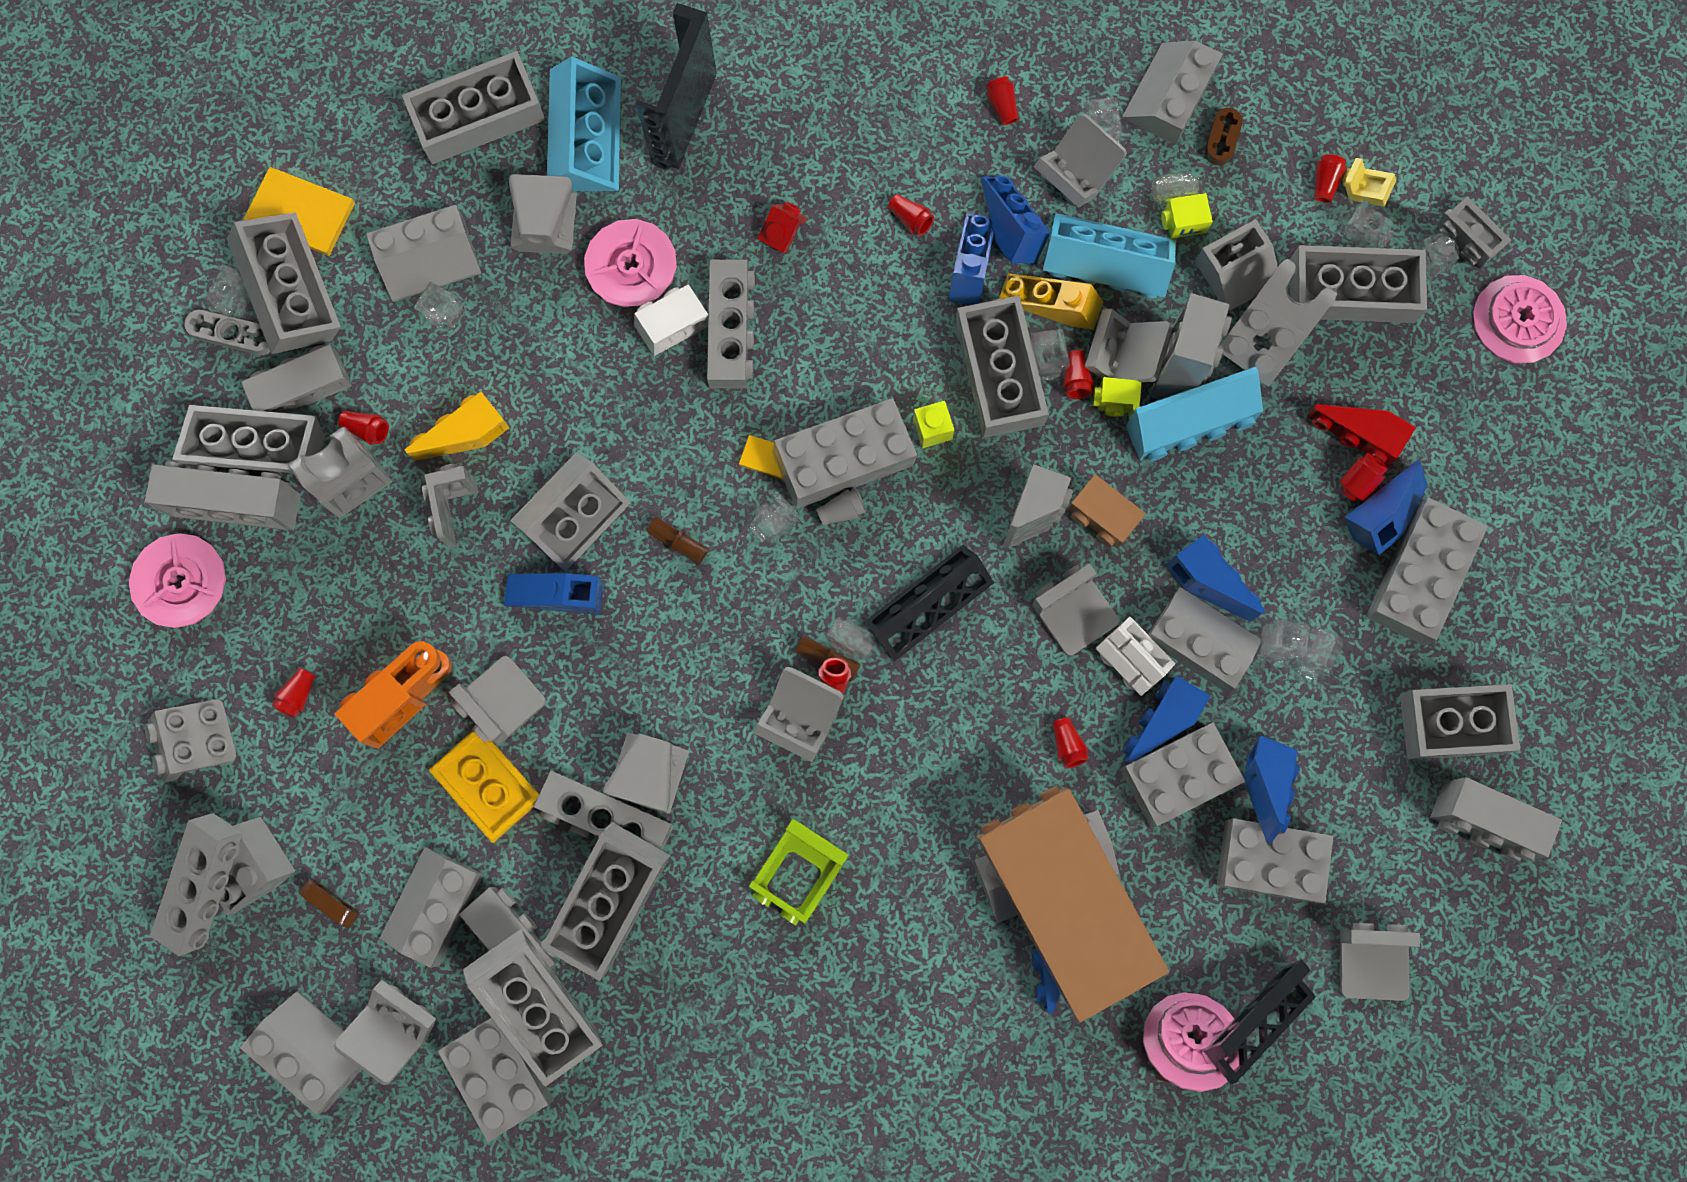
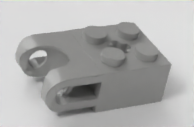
(1280, 318)
(341, 473)

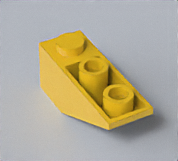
(1054, 299)
(465, 429)

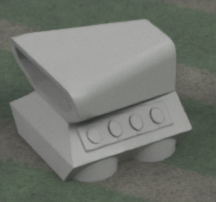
(542, 213)
(647, 772)

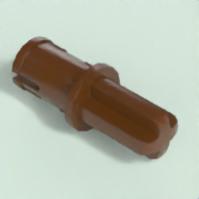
(677, 540)
(819, 653)

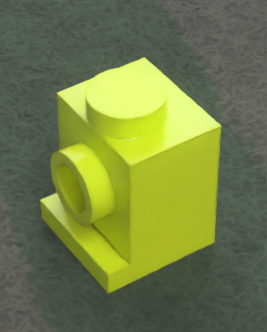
(1117, 396)

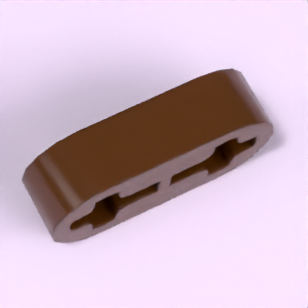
(1230, 137)
(329, 903)

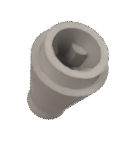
(842, 508)

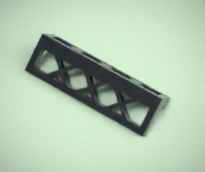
(926, 596)
(1255, 1017)

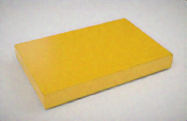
(318, 209)
(485, 785)

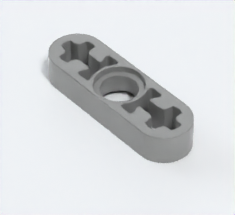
(222, 322)

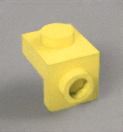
(1368, 184)

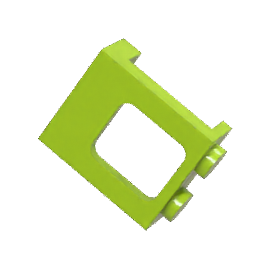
(813, 849)

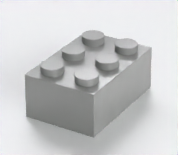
(1459, 722)
(1182, 775)
(1495, 820)
(1288, 868)
(494, 1079)

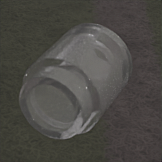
(1173, 186)
(851, 639)

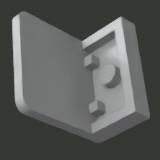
(1082, 161)
(1473, 232)
(1128, 348)
(444, 485)
(1075, 610)
(498, 701)
(799, 714)
(189, 738)
(1376, 962)
(385, 1033)

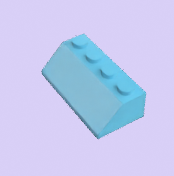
(584, 125)
(1110, 256)
(1196, 415)

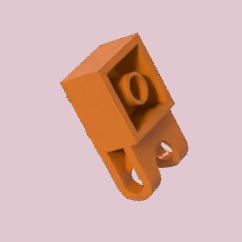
(393, 694)

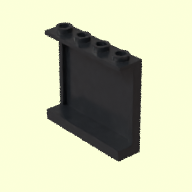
(674, 119)

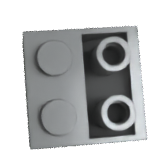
(1238, 264)
(256, 868)

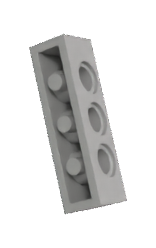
(726, 277)
(560, 789)
(196, 884)

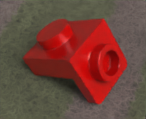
(781, 226)

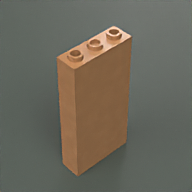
(1071, 903)

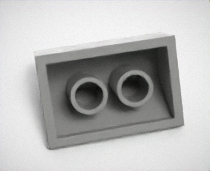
(1172, 88)
(422, 251)
(1040, 505)
(571, 511)
(1204, 640)
(430, 908)
(299, 1052)

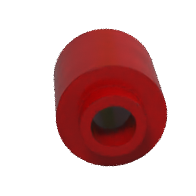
(1363, 477)

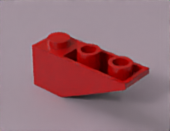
(1367, 429)

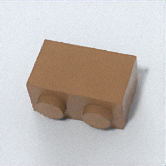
(1105, 512)

